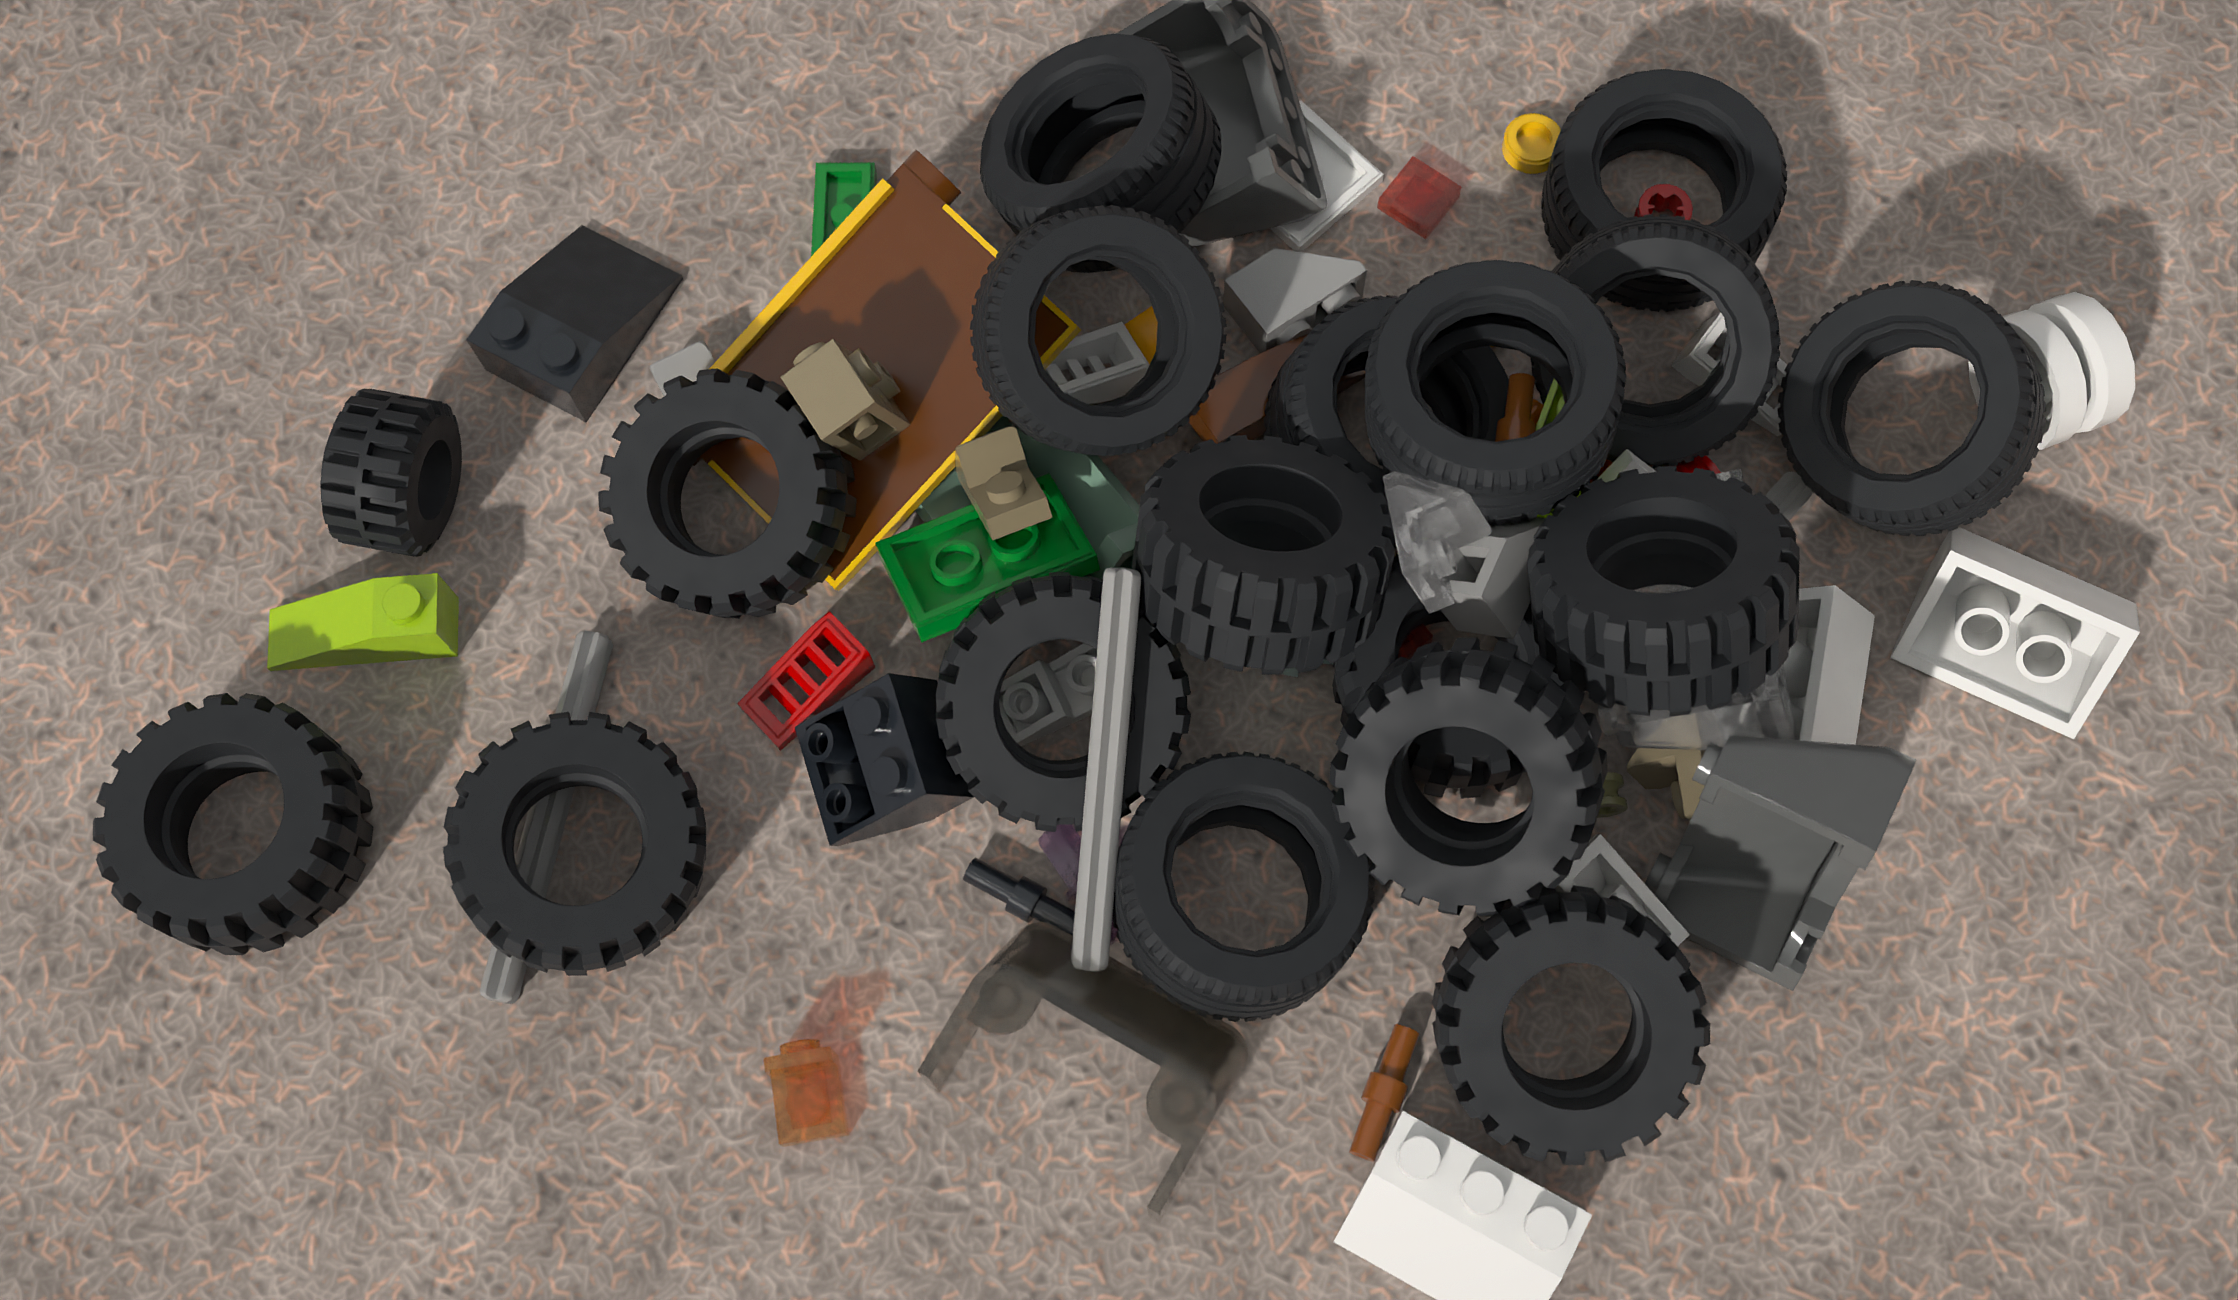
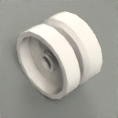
(2081, 364)

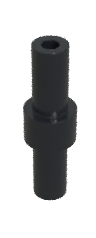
(1022, 897)

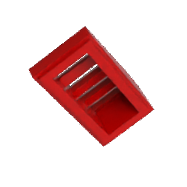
(807, 648)

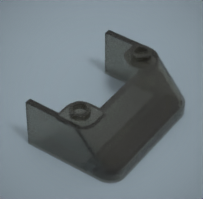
(1196, 1053)

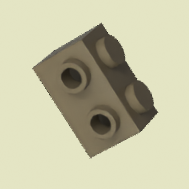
(846, 397)

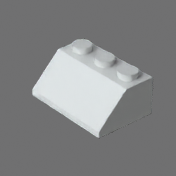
(2016, 632)
(1828, 665)
(1459, 1221)

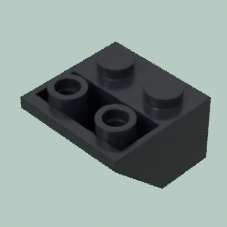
(880, 760)

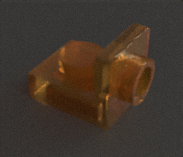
(807, 1093)

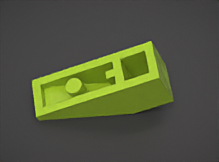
(366, 624)

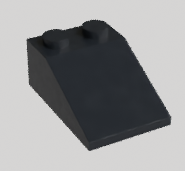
(573, 320)

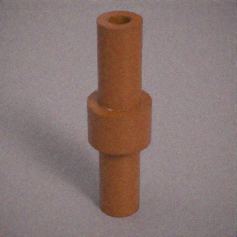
(1518, 409)
(1384, 1092)

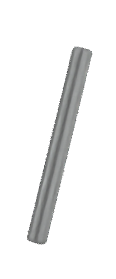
(1106, 768)
(548, 816)

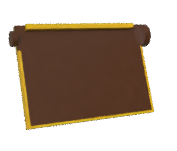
(902, 291)

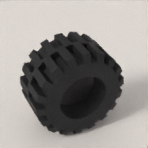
(391, 472)

